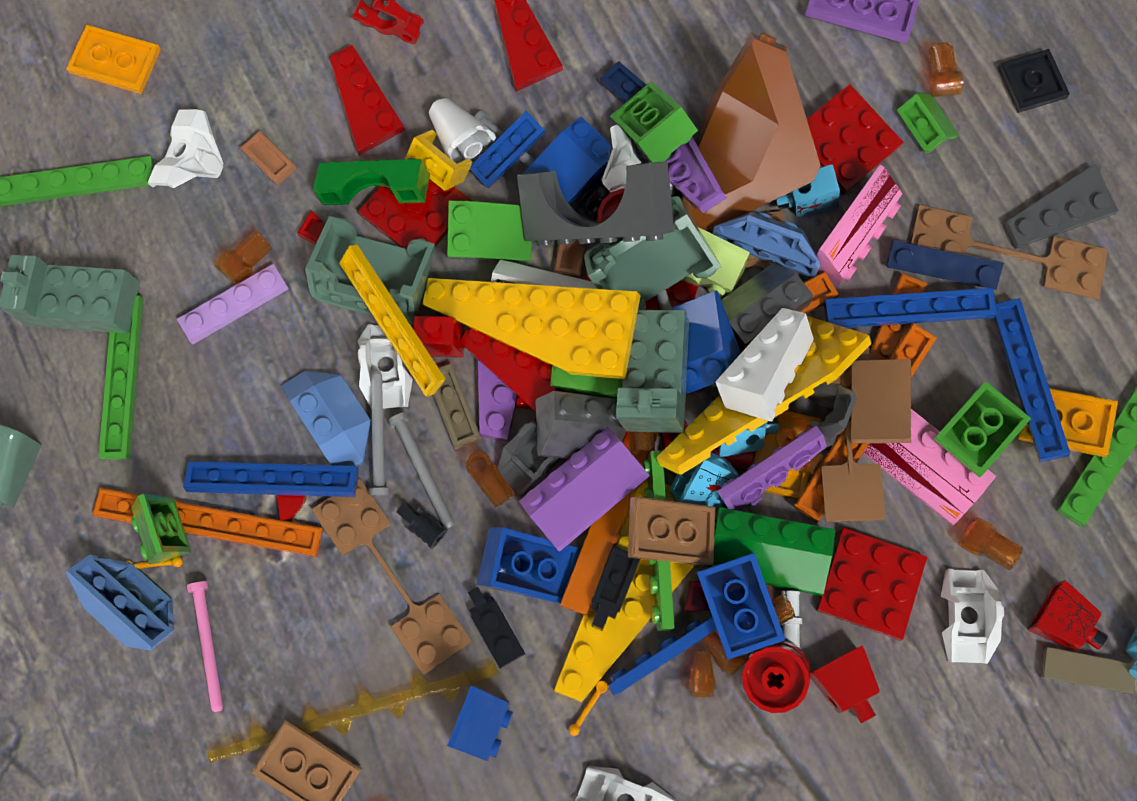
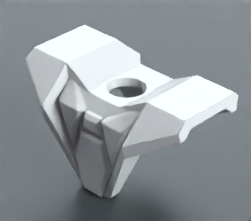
(190, 153)
(621, 156)
(396, 382)
(978, 640)
(609, 784)

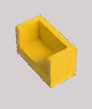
(440, 167)

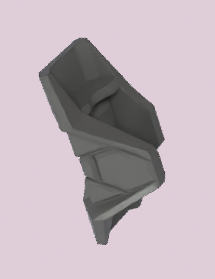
(839, 403)
(518, 464)

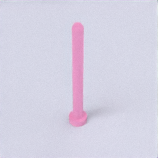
(198, 590)

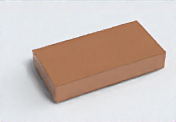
(268, 158)
(570, 259)

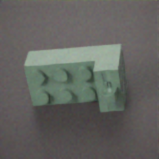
(68, 296)
(656, 374)

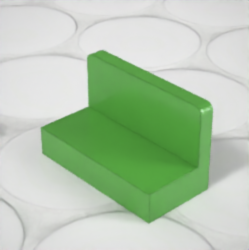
(927, 121)

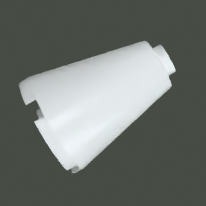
(459, 131)

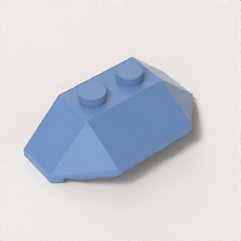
(771, 241)
(331, 416)
(123, 601)

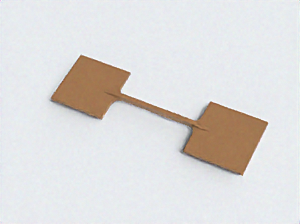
(1070, 265)
(852, 489)
(429, 630)

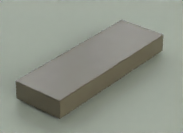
(456, 410)
(1087, 670)

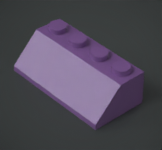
(583, 488)

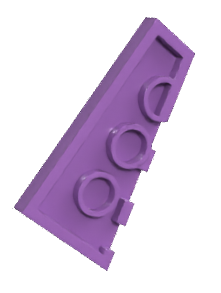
(878, 17)
(693, 176)
(772, 471)

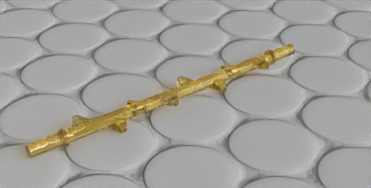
(366, 705)

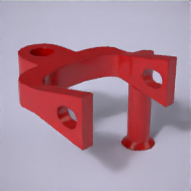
(405, 26)

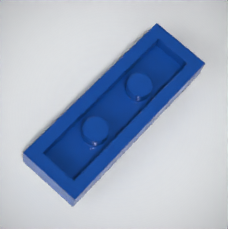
(507, 149)

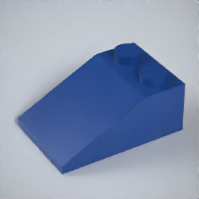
(577, 156)
(710, 341)
(526, 565)
(741, 605)
(480, 724)

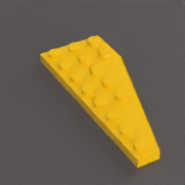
(563, 326)
(827, 358)
(597, 650)

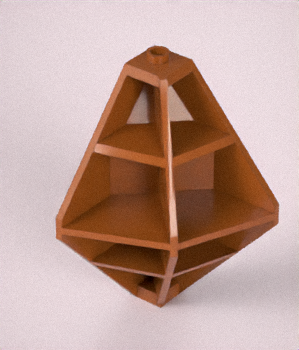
(755, 134)

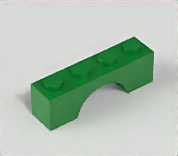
(341, 181)

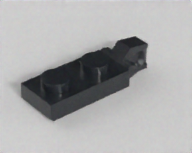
(613, 586)
(495, 629)

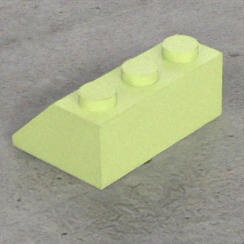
(732, 262)

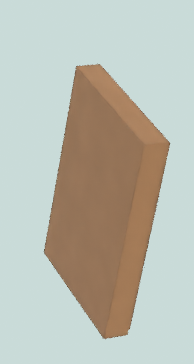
(882, 401)
(671, 531)
(305, 767)

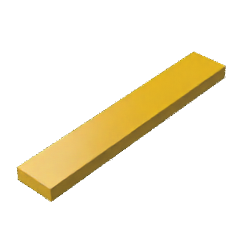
(392, 320)

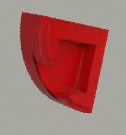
(311, 228)
(289, 506)

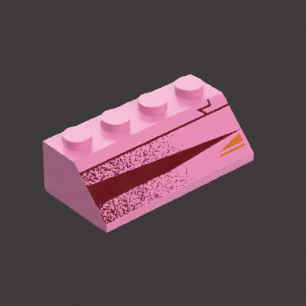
(859, 226)
(930, 471)

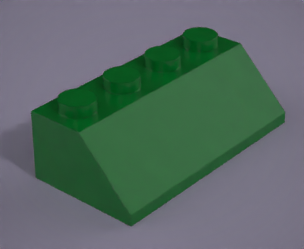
(787, 551)

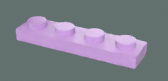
(232, 304)

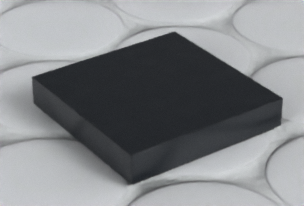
(1033, 80)

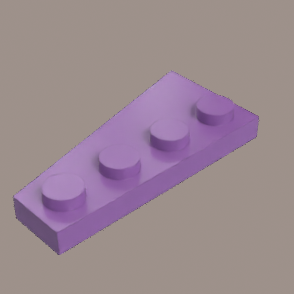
(496, 405)

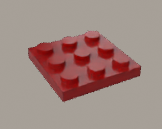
(851, 137)
(411, 220)
(872, 584)

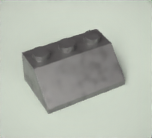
(761, 298)
(571, 421)

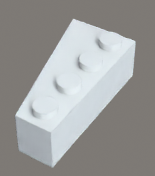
(766, 366)

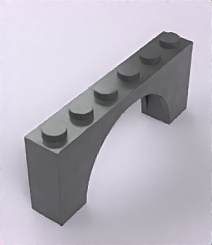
(642, 211)

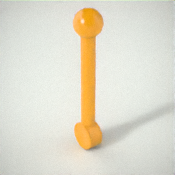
(176, 562)
(601, 687)

